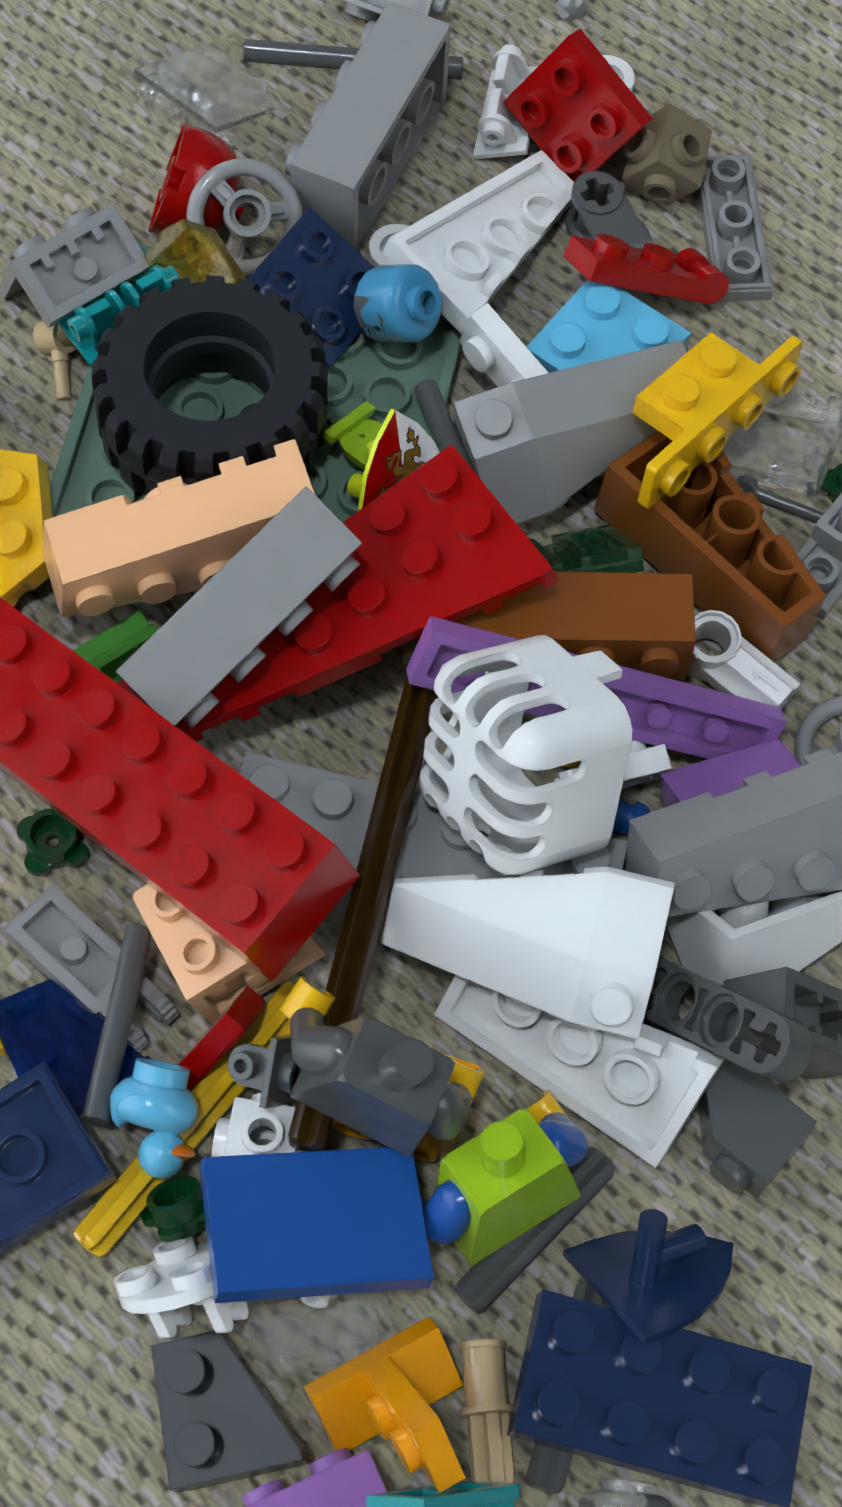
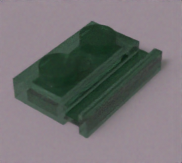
(592, 550)

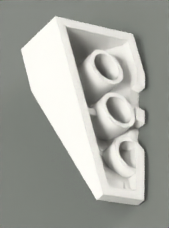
(758, 935)
(553, 941)

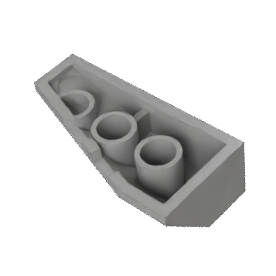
(558, 430)

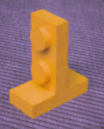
(390, 1396)

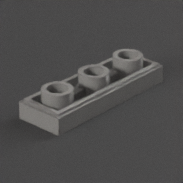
(735, 227)

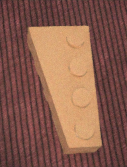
(168, 540)

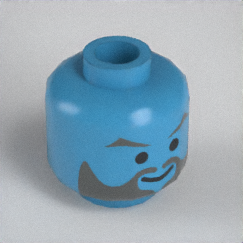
(397, 303)

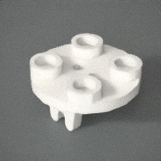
(171, 1284)

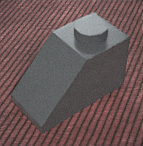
(749, 1129)

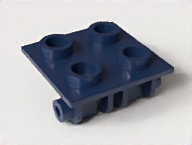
(319, 278)

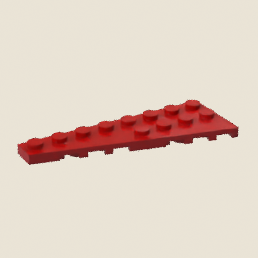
(426, 550)

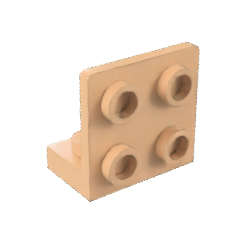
(204, 966)

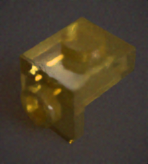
(194, 253)

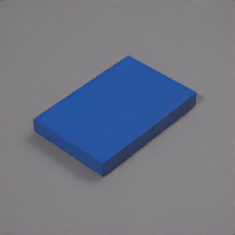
(314, 1224)

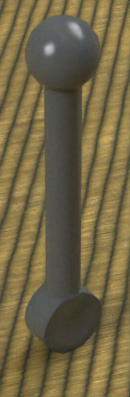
(749, 484)

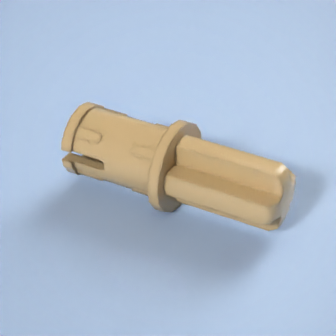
(487, 1410)

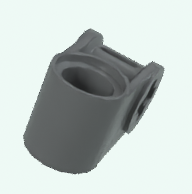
(604, 208)

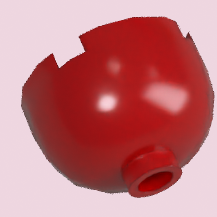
(190, 159)

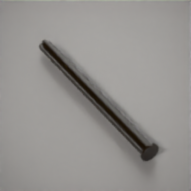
(371, 890)

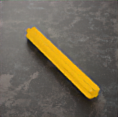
(214, 1095)

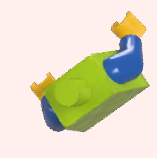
(505, 1180)

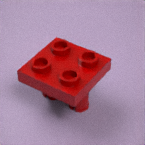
(577, 107)

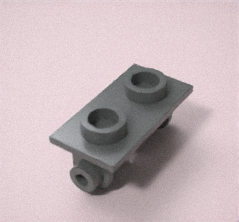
(266, 1070)

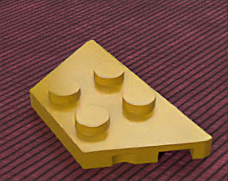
(23, 508)

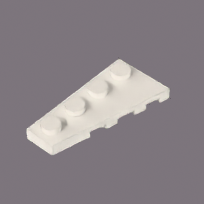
(484, 234)
(620, 1084)

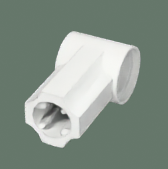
(742, 667)

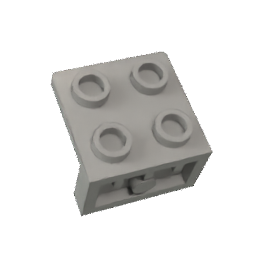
(75, 265)

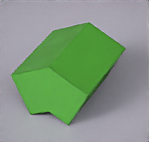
(117, 644)

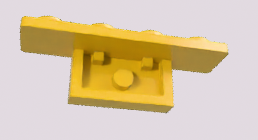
(704, 403)

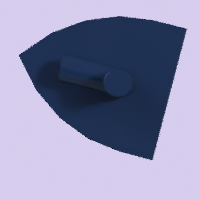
(655, 1275)

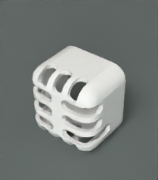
(481, 776)

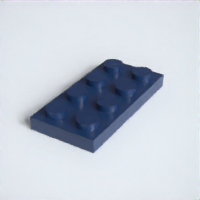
(662, 1408)

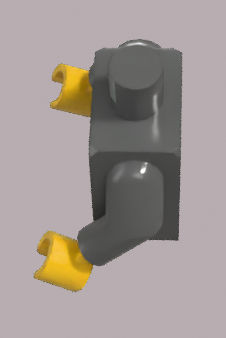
(375, 1075)

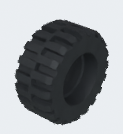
(197, 332)

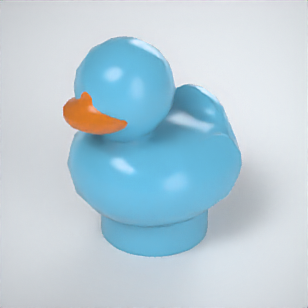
(159, 1101)

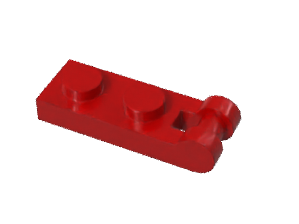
(648, 269)

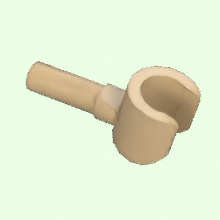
(56, 343)

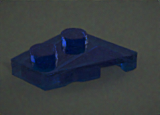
(53, 1028)

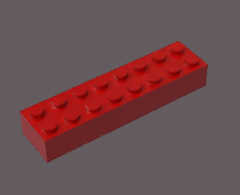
(162, 801)

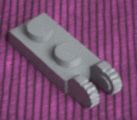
(80, 958)

